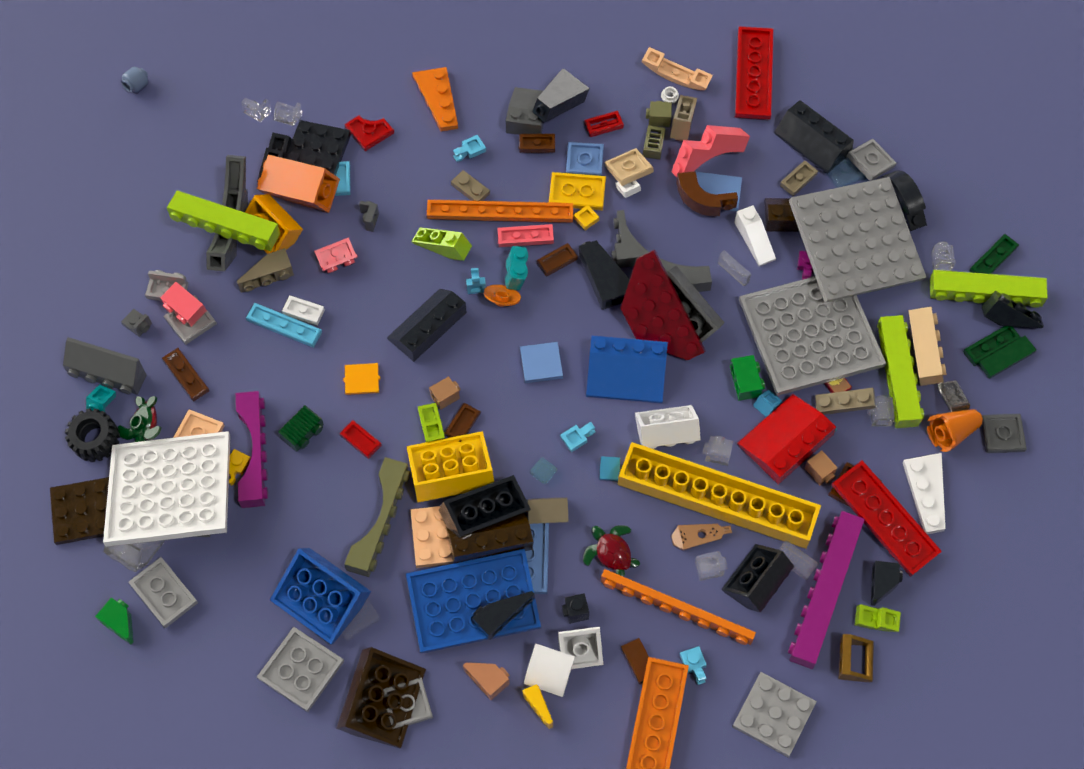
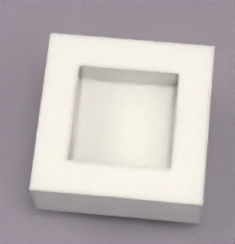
(628, 189)

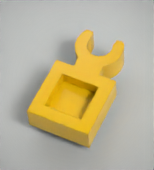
(237, 464)

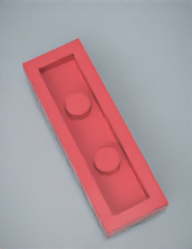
(525, 235)

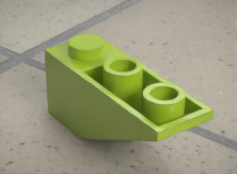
(446, 243)

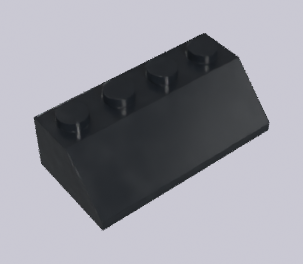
(814, 136)
(428, 323)
(484, 507)

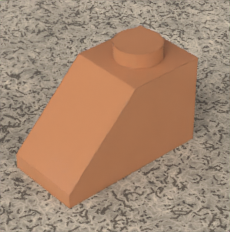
(488, 677)

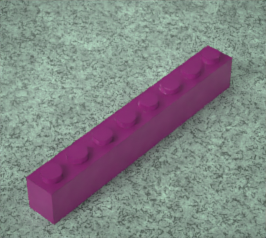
(826, 590)

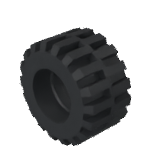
(83, 425)

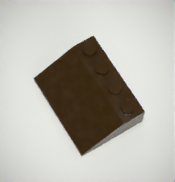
(365, 705)

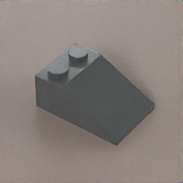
(520, 116)

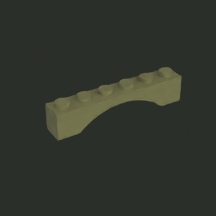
(363, 554)

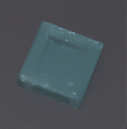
(543, 470)

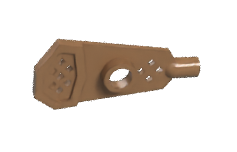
(691, 535)

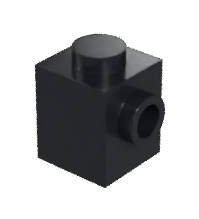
(576, 608)

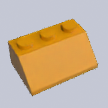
(267, 208)

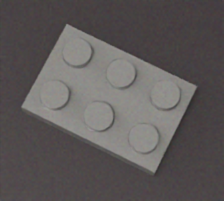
(163, 592)

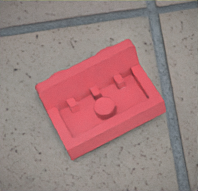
(335, 255)

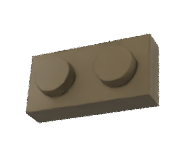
(799, 178)
(470, 187)

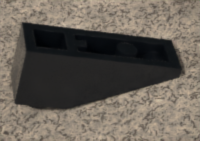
(498, 614)

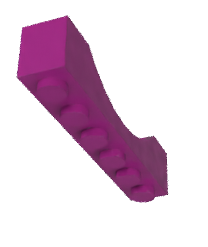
(252, 485)

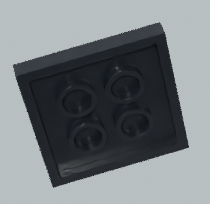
(318, 145)

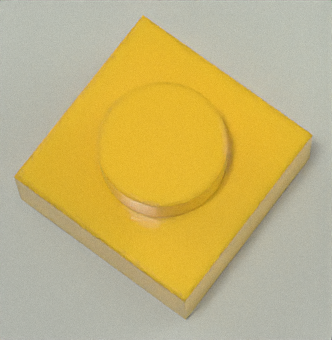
(586, 217)

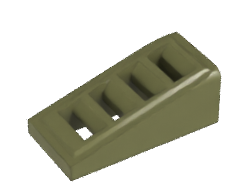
(654, 152)

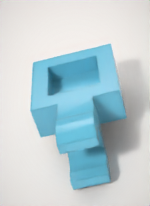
(470, 147)
(475, 284)
(576, 437)
(696, 662)

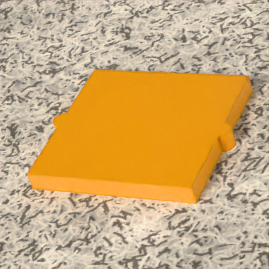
(361, 379)

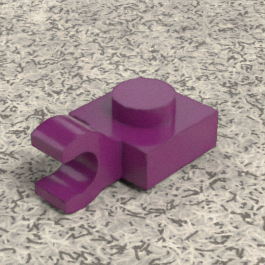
(804, 265)

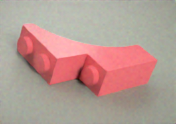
(714, 142)

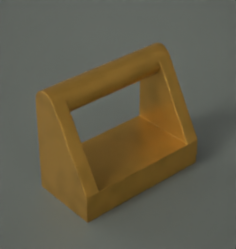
(845, 658)

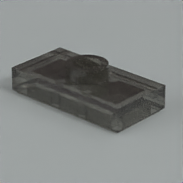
(953, 396)

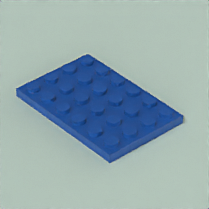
(450, 594)

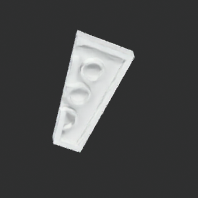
(926, 485)

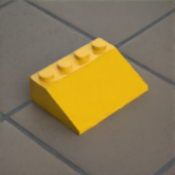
(450, 466)

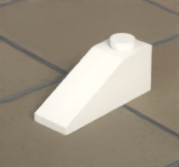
(754, 235)

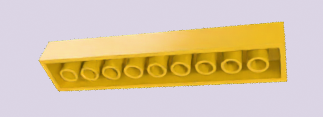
(719, 495)

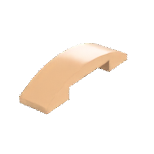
(674, 72)

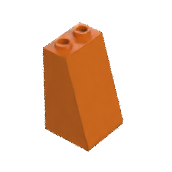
(298, 183)

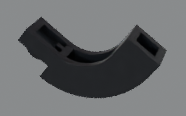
(909, 199)

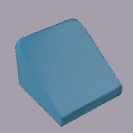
(767, 403)
(609, 468)

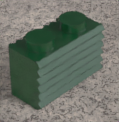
(301, 428)

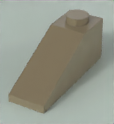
(683, 118)

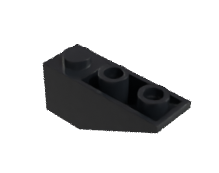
(1006, 312)

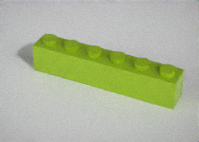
(223, 220)
(980, 286)
(899, 371)

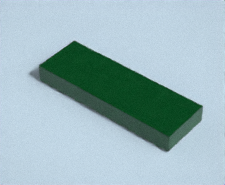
(995, 256)
(991, 344)
(1007, 357)

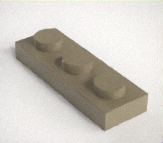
(846, 401)

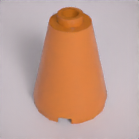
(952, 428)

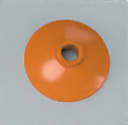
(501, 295)

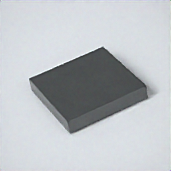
(1003, 433)

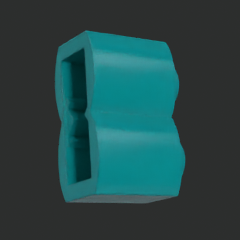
(516, 268)

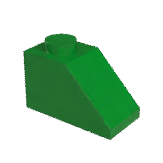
(117, 619)

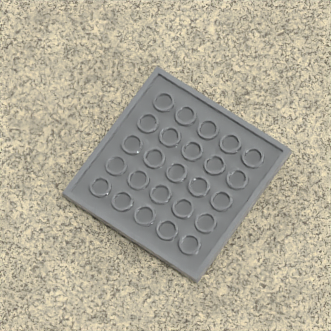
(857, 239)
(809, 339)

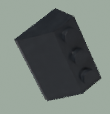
(758, 577)

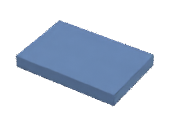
(720, 184)

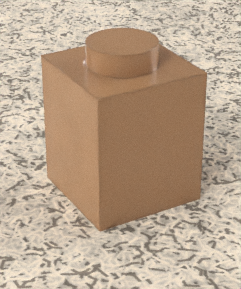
(445, 392)
(821, 468)

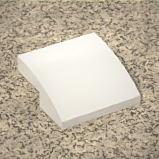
(549, 670)

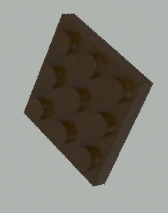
(79, 510)

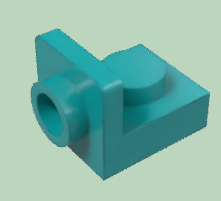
(100, 398)

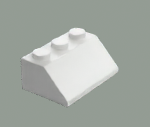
(668, 426)

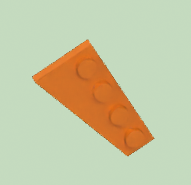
(437, 92)

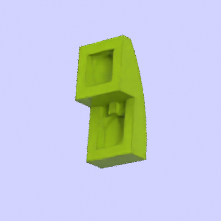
(431, 422)
(877, 619)

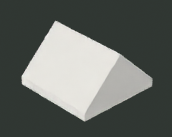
(583, 645)

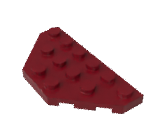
(657, 311)

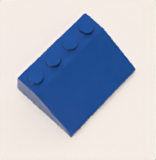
(626, 369)
(319, 594)

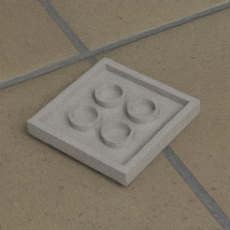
(300, 669)
(774, 714)

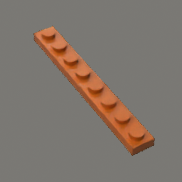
(500, 211)
(685, 611)

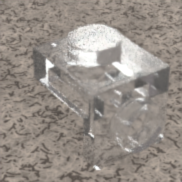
(287, 114)

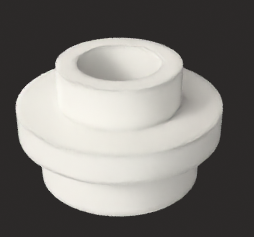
(672, 92)

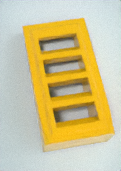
(536, 701)

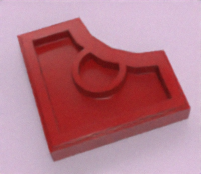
(368, 132)

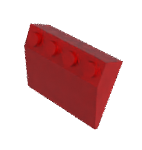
(787, 437)

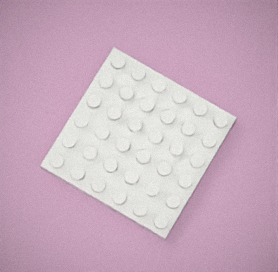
(168, 489)

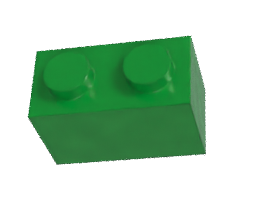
(746, 377)

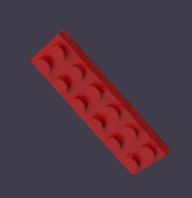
(754, 73)
(886, 518)

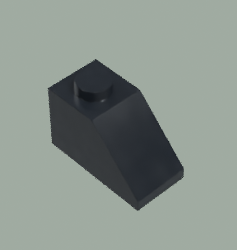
(884, 580)

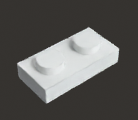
(303, 310)

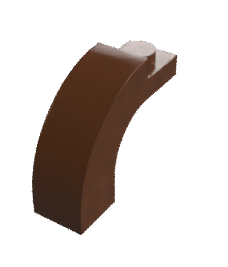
(700, 200)

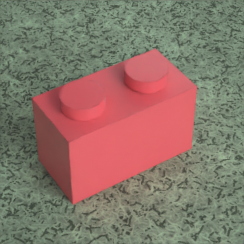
(183, 304)

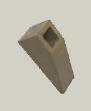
(269, 269)

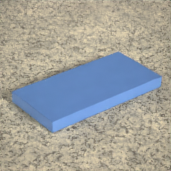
(538, 557)

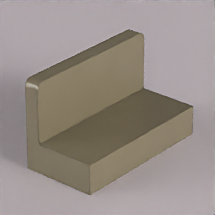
(548, 510)

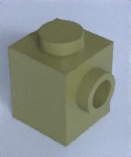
(659, 113)

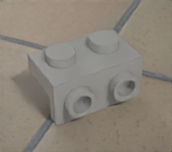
(161, 282)

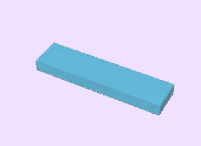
(284, 325)

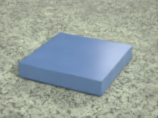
(584, 158)
(541, 362)

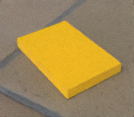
(578, 189)

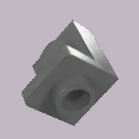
(370, 213)
(137, 322)

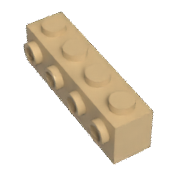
(926, 346)

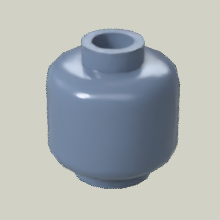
(134, 79)

